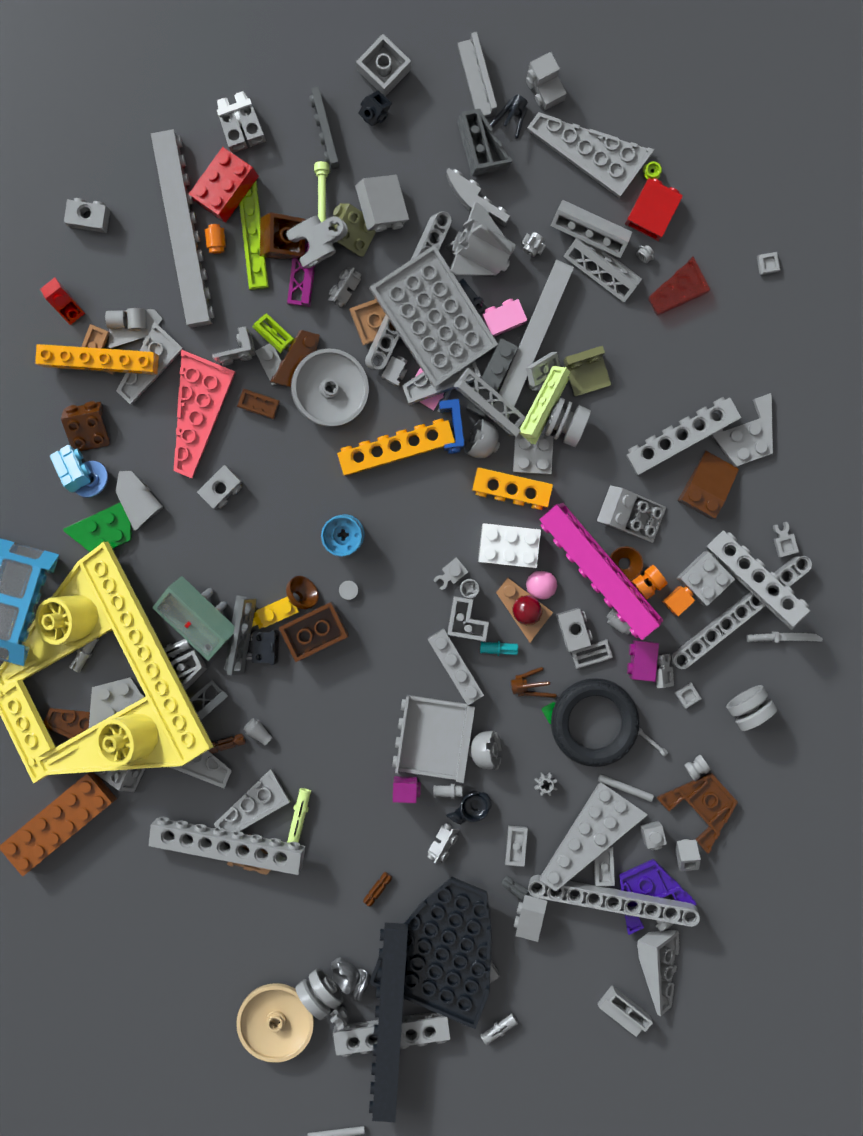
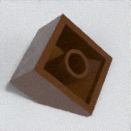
(274, 239)

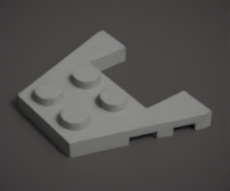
(750, 439)
(111, 699)

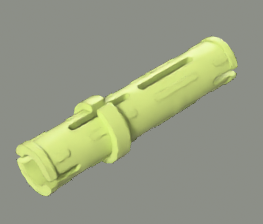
(304, 795)

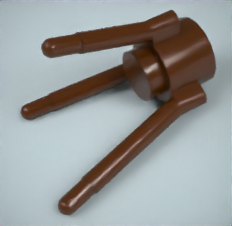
(521, 687)

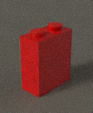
(654, 209)

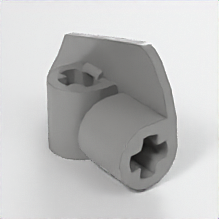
(130, 324)
(136, 498)

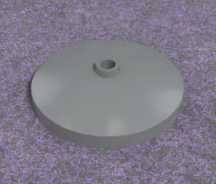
(347, 384)

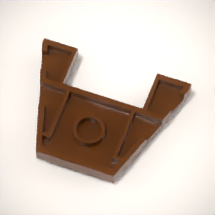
(709, 800)

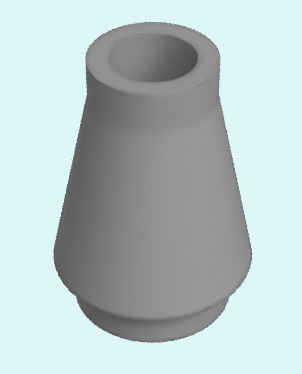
(257, 731)

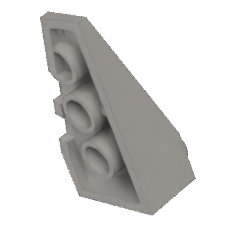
(657, 958)

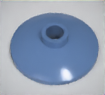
(100, 477)

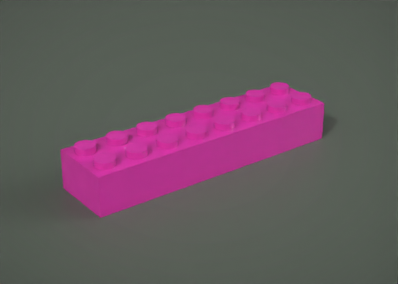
(601, 570)

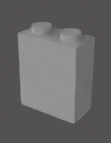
(382, 203)

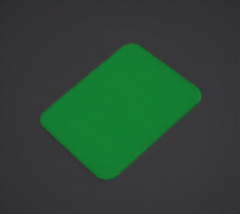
(547, 710)

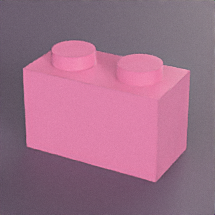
(505, 317)

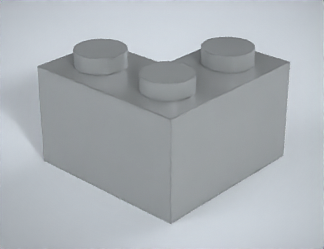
(544, 80)
(462, 625)

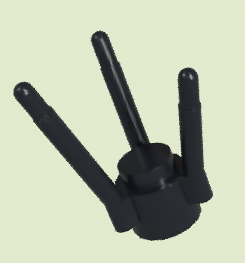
(516, 106)

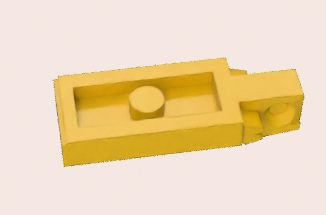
(273, 613)

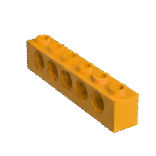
(97, 359)
(425, 445)

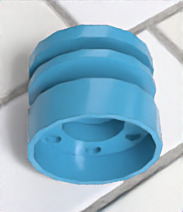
(334, 542)

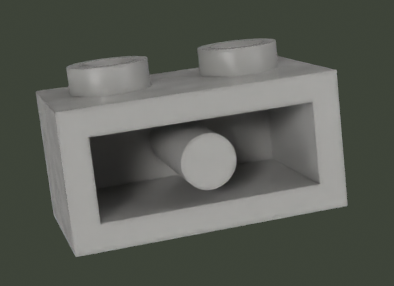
(531, 918)

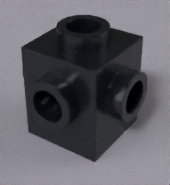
(374, 108)

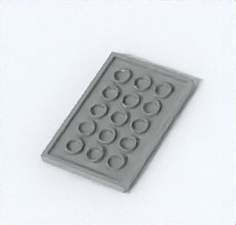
(433, 316)

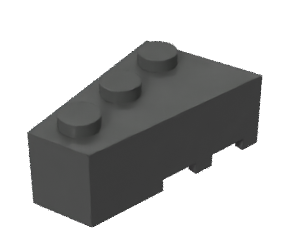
(480, 144)

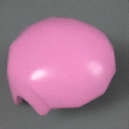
(541, 585)

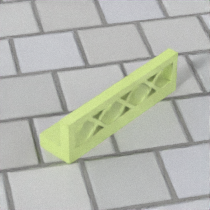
(543, 404)

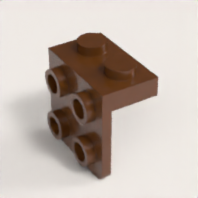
(85, 426)

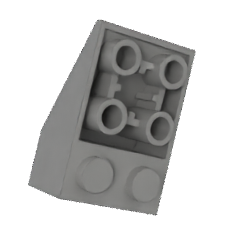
(631, 513)

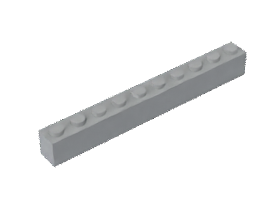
(182, 229)

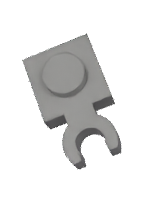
(786, 543)
(453, 572)
(664, 673)
(339, 1017)

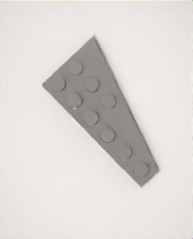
(597, 154)
(597, 827)

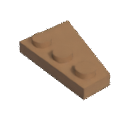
(508, 594)

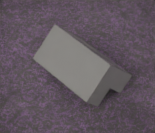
(625, 1011)

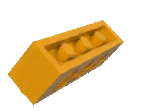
(541, 489)

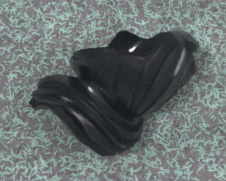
(472, 808)

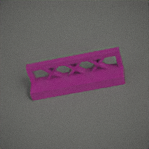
(307, 283)

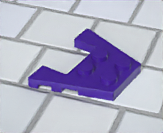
(654, 881)

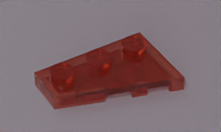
(680, 288)

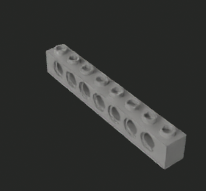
(180, 842)

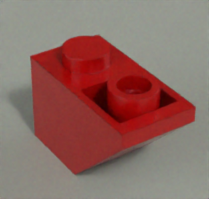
(62, 301)

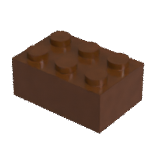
(313, 631)

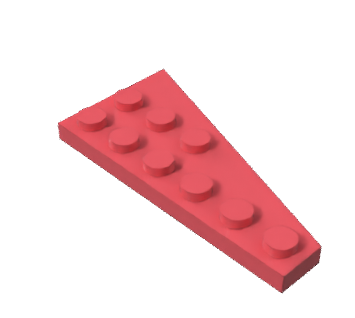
(199, 404)

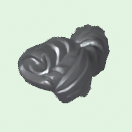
(350, 978)

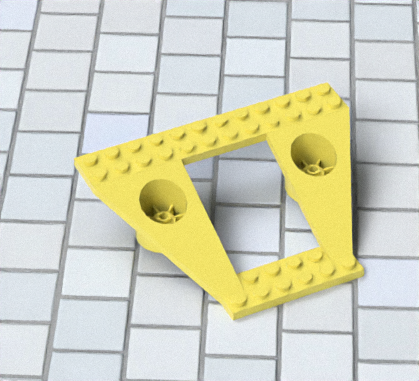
(157, 729)

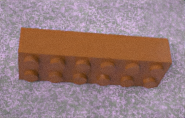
(57, 822)

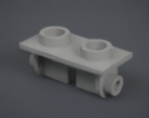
(340, 292)
(440, 850)

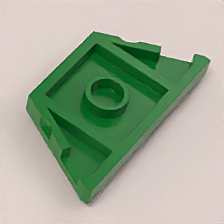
(105, 526)

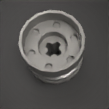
(567, 422)

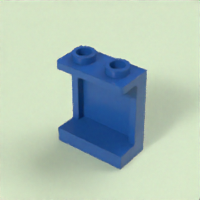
(453, 407)

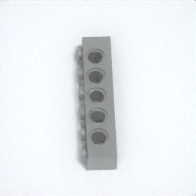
(728, 415)
(791, 617)
(417, 1022)

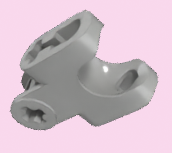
(320, 238)

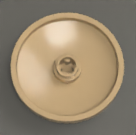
(274, 1023)

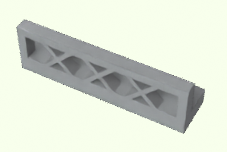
(477, 75)
(608, 264)
(486, 406)

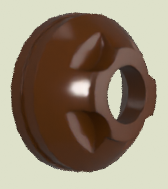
(635, 558)
(304, 589)

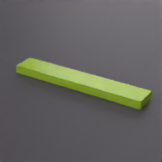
(251, 236)

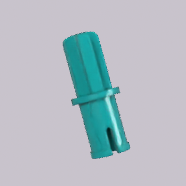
(498, 648)

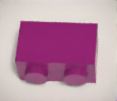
(643, 660)
(406, 789)

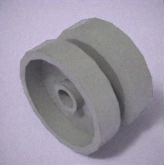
(751, 708)
(319, 994)

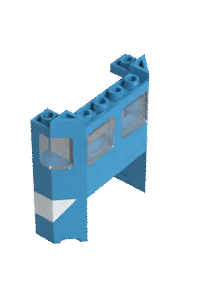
(20, 582)

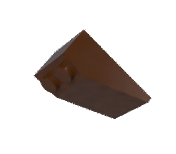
(709, 485)

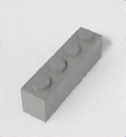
(591, 228)
(455, 666)

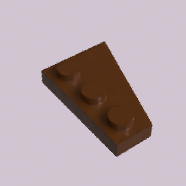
(302, 346)
(67, 722)

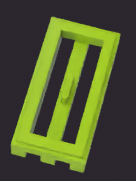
(271, 335)

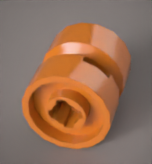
(654, 577)

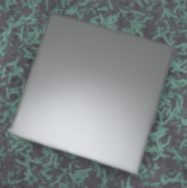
(768, 263)
(688, 695)

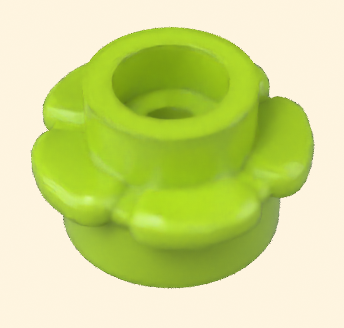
(652, 166)

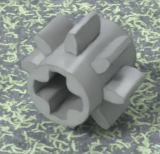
(533, 244)
(550, 784)

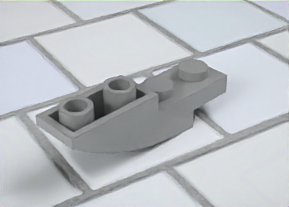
(469, 192)

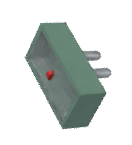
(195, 617)

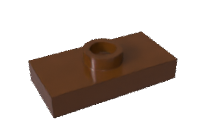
(258, 404)

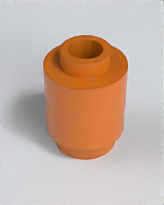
(215, 239)

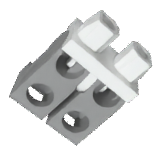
(237, 116)

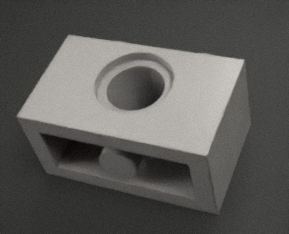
(96, 222)
(209, 489)
(574, 641)

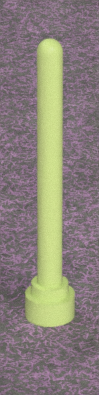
(322, 170)

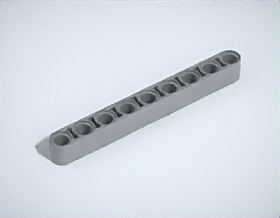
(384, 331)
(534, 333)
(731, 614)
(620, 906)

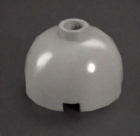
(483, 440)
(485, 750)

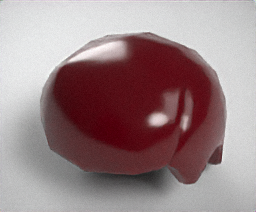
(527, 610)

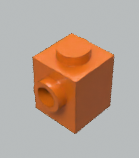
(679, 600)

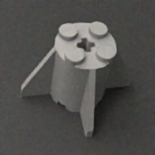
(480, 247)

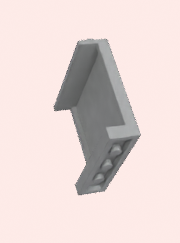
(434, 737)

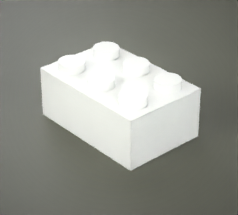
(509, 545)

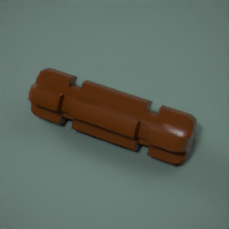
(227, 743)
(377, 889)

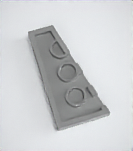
(162, 344)
(421, 388)
(255, 804)

